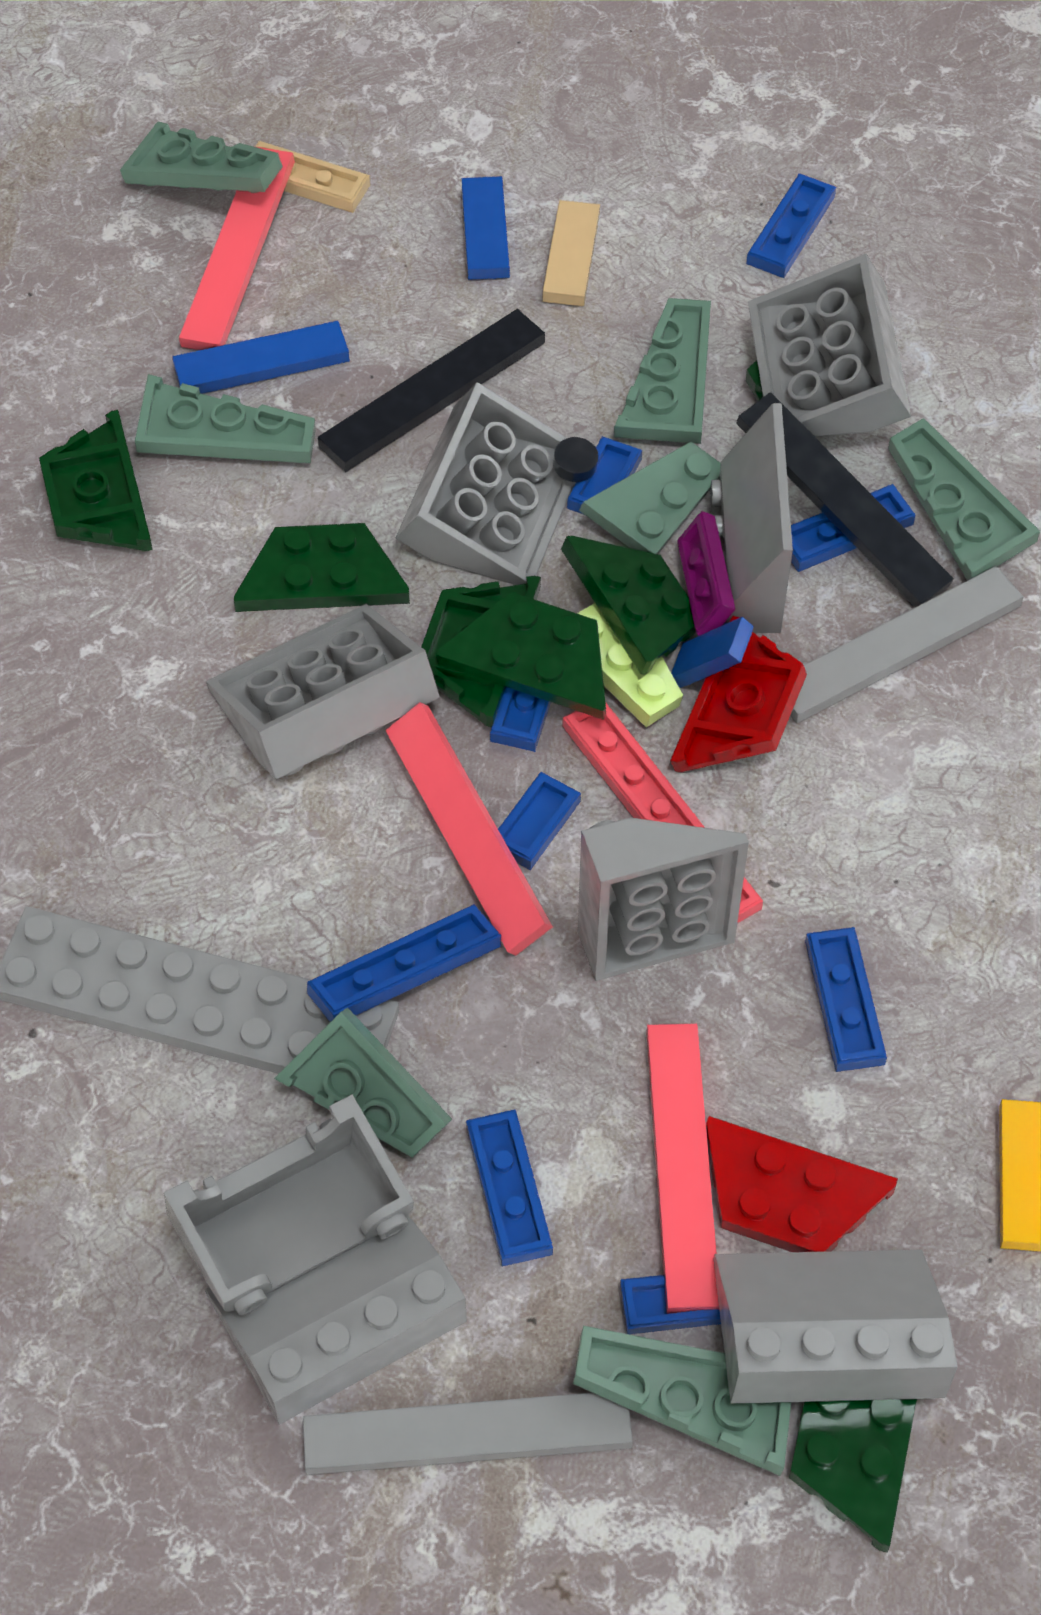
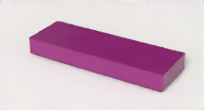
(705, 574)

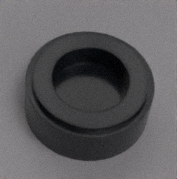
(575, 459)

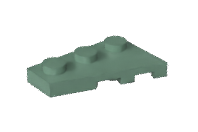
(655, 500)
(353, 1061)

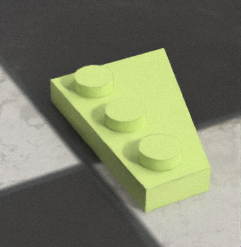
(644, 695)

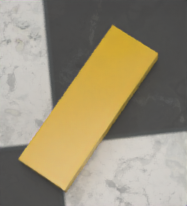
(1020, 1174)

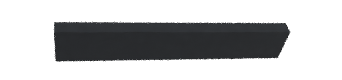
(430, 390)
(854, 510)

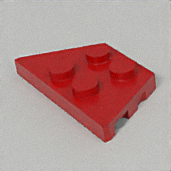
(741, 708)
(788, 1191)

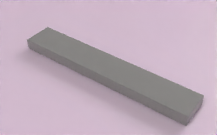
(905, 640)
(464, 1433)

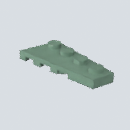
(188, 162)
(671, 378)
(206, 426)
(966, 509)
(683, 1391)

